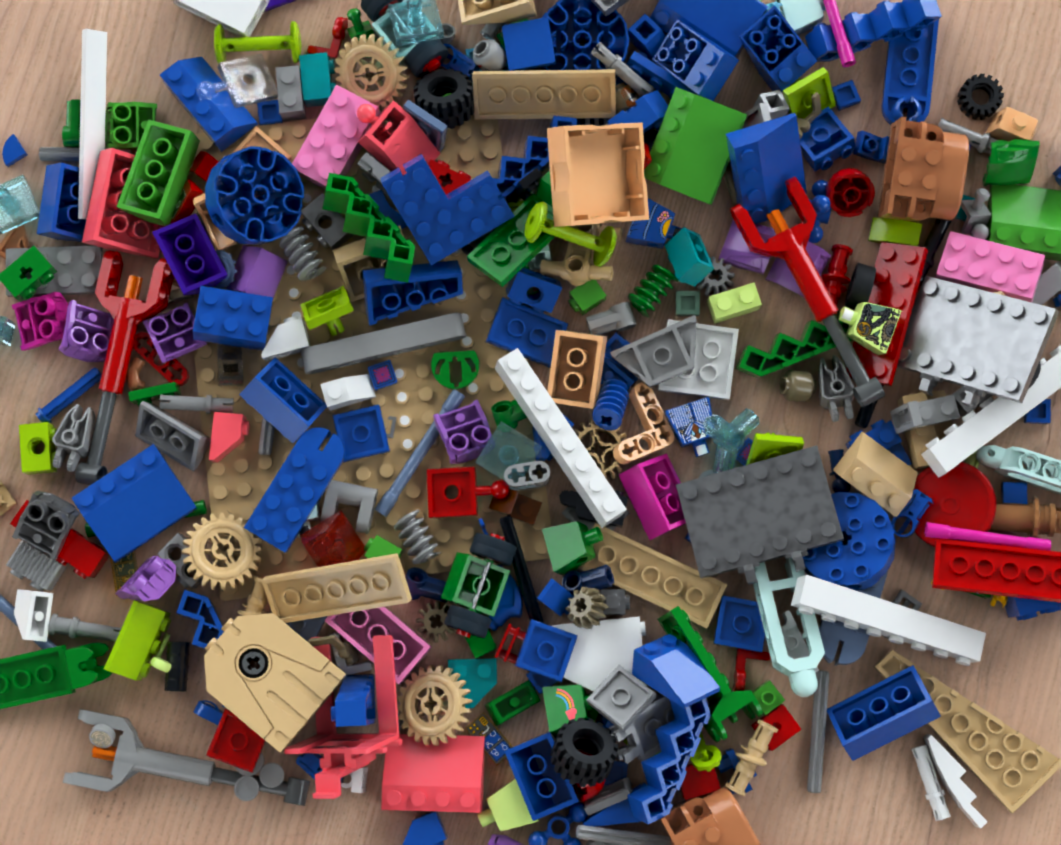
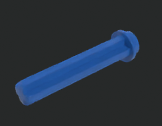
(69, 395)

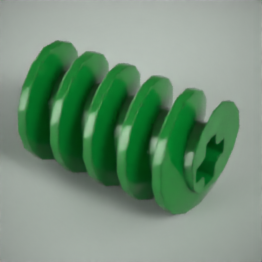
(651, 289)

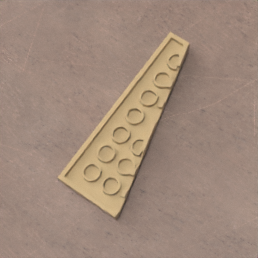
(992, 750)

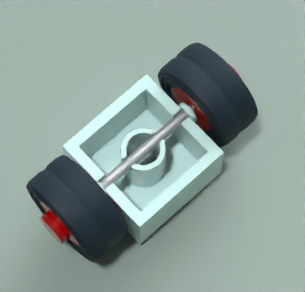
(420, 56)

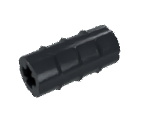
(178, 657)

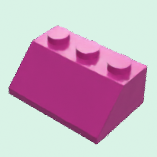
(654, 495)

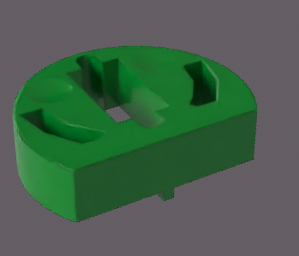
(467, 375)

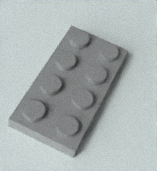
(75, 266)

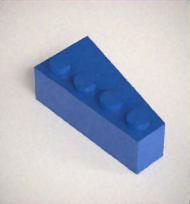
(425, 285)
(355, 701)

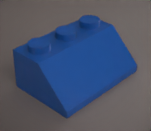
(60, 204)
(283, 400)
(538, 782)

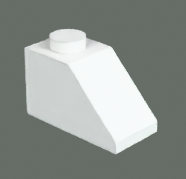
(287, 339)
(347, 391)
(33, 614)

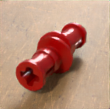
(836, 271)

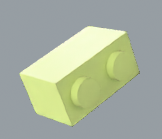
(734, 303)

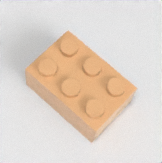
(576, 368)

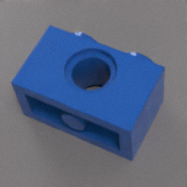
(543, 300)

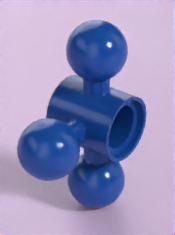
(822, 207)
(576, 814)

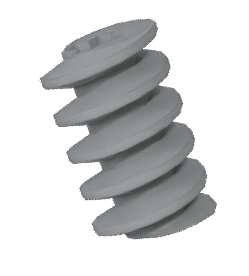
(300, 255)
(415, 538)

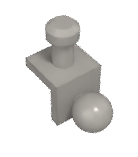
(977, 215)

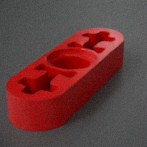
(168, 375)

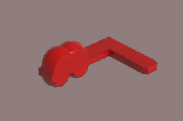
(338, 33)
(740, 674)

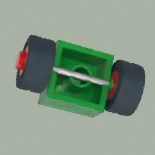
(477, 584)

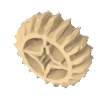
(593, 430)

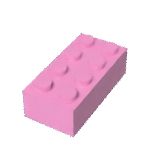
(333, 138)
(990, 266)
(361, 627)

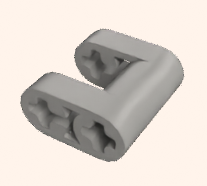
(534, 482)
(351, 495)

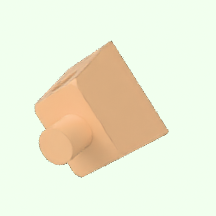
(1012, 125)

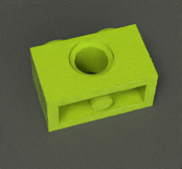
(30, 437)

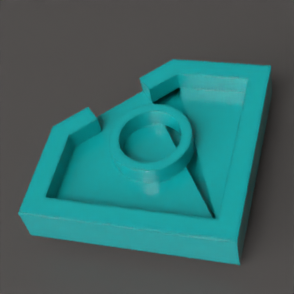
(479, 675)

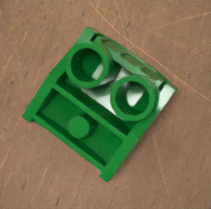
(1011, 162)

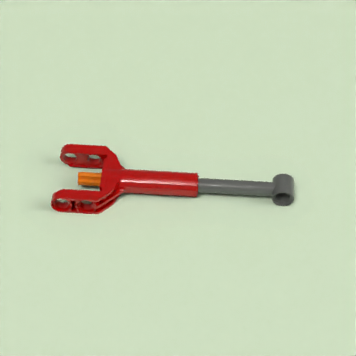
(791, 246)
(127, 314)

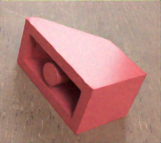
(227, 434)

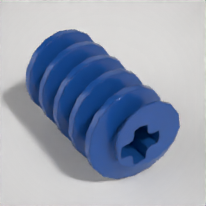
(611, 404)

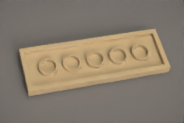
(544, 94)
(657, 577)
(337, 588)

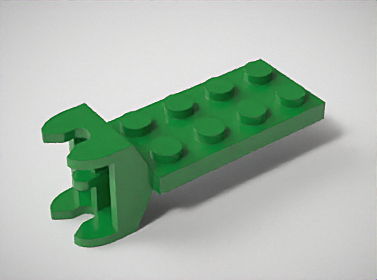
(506, 248)
(50, 673)
(723, 703)

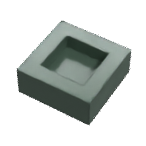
(687, 303)

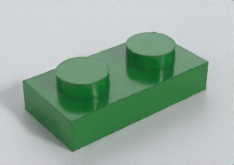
(153, 393)

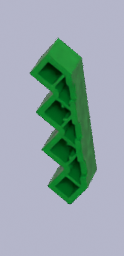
(366, 220)
(787, 350)

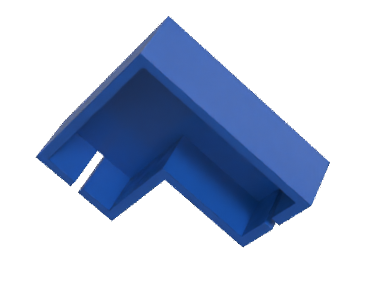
(440, 220)

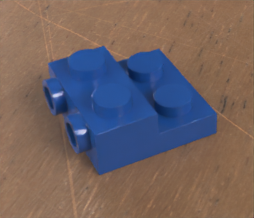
(826, 141)
(886, 436)

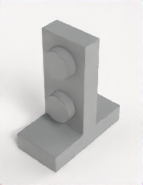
(924, 413)

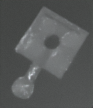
(240, 92)

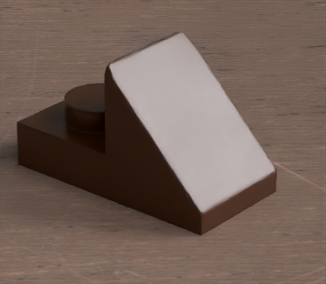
(517, 506)

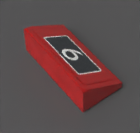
(185, 203)

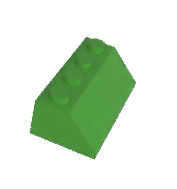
(158, 172)

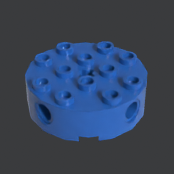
(583, 22)
(232, 198)
(868, 548)

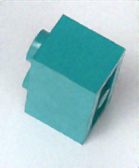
(316, 78)
(689, 257)

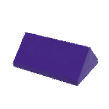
(190, 255)

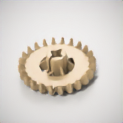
(382, 61)
(234, 570)
(451, 708)

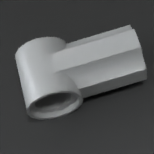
(616, 318)

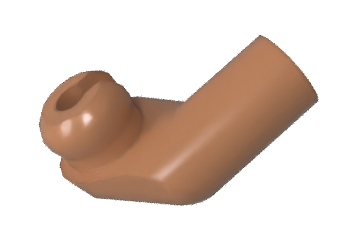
(133, 376)

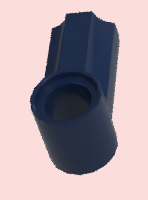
(594, 578)
(424, 586)

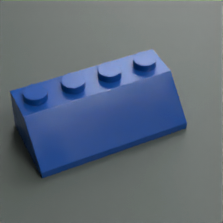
(214, 116)
(883, 713)

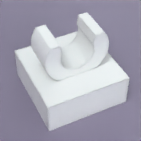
(358, 781)

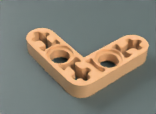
(651, 435)

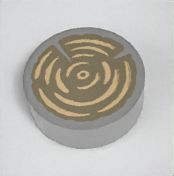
(102, 736)

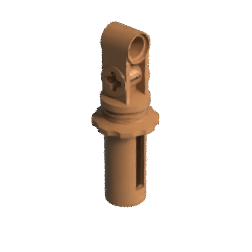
(1028, 518)

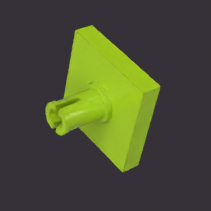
(800, 92)
(327, 309)
(772, 445)

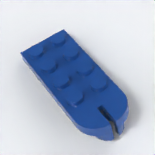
(909, 74)
(297, 488)

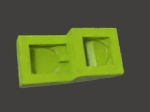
(895, 231)

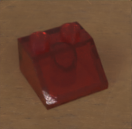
(333, 541)

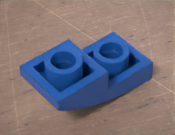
(871, 146)

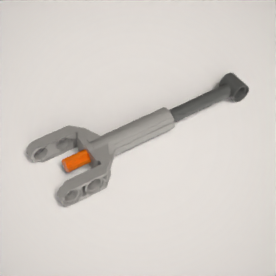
(133, 757)

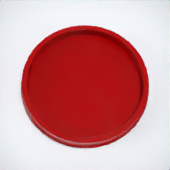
(959, 499)

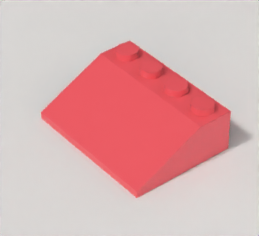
(108, 225)
(434, 776)

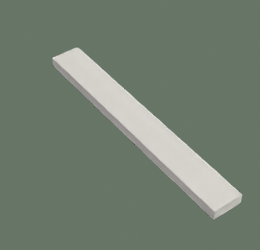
(91, 112)

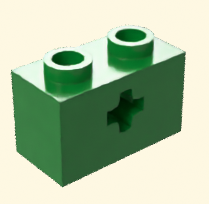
(15, 276)

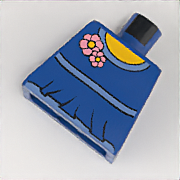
(655, 230)

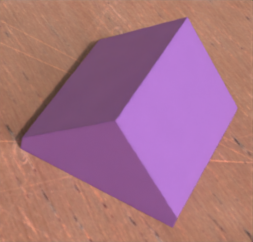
(257, 272)

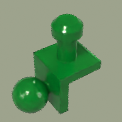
(359, 27)

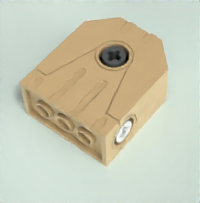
(286, 687)

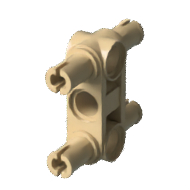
(580, 259)

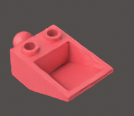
(397, 140)

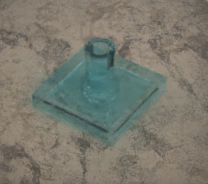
(415, 21)
(16, 204)
(506, 449)

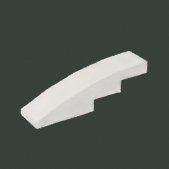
(950, 773)

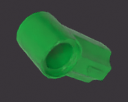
(71, 131)
(508, 413)

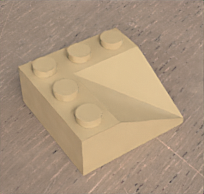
(495, 11)

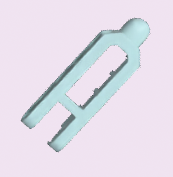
(1009, 464)
(800, 670)

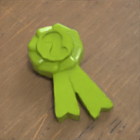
(706, 756)

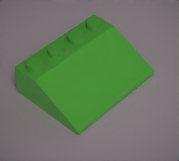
(693, 145)
(1026, 219)

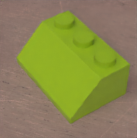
(138, 641)

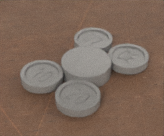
(270, 775)

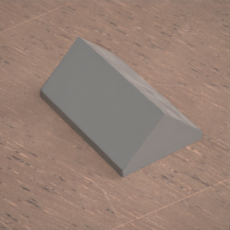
(171, 435)

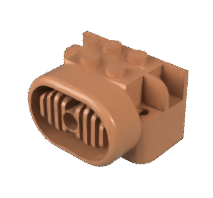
(923, 172)
(709, 821)

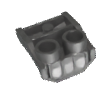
(46, 522)

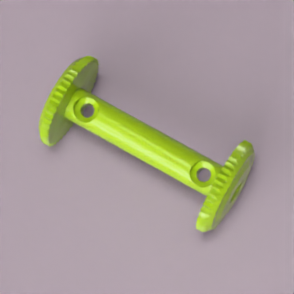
(260, 43)
(604, 243)

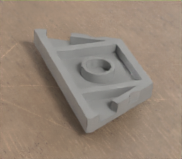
(661, 353)

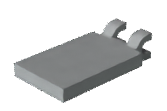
(641, 733)

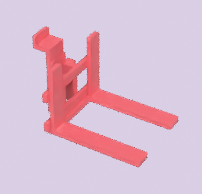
(354, 749)

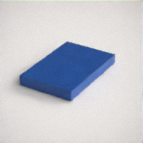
(524, 329)

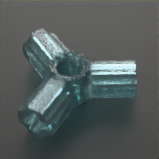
(729, 437)

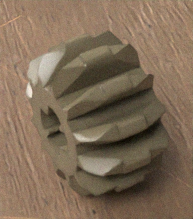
(586, 607)
(428, 624)

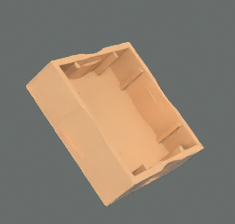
(597, 174)

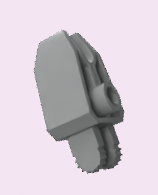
(835, 388)
(74, 437)

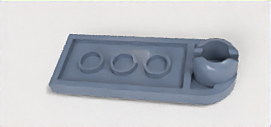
(852, 640)

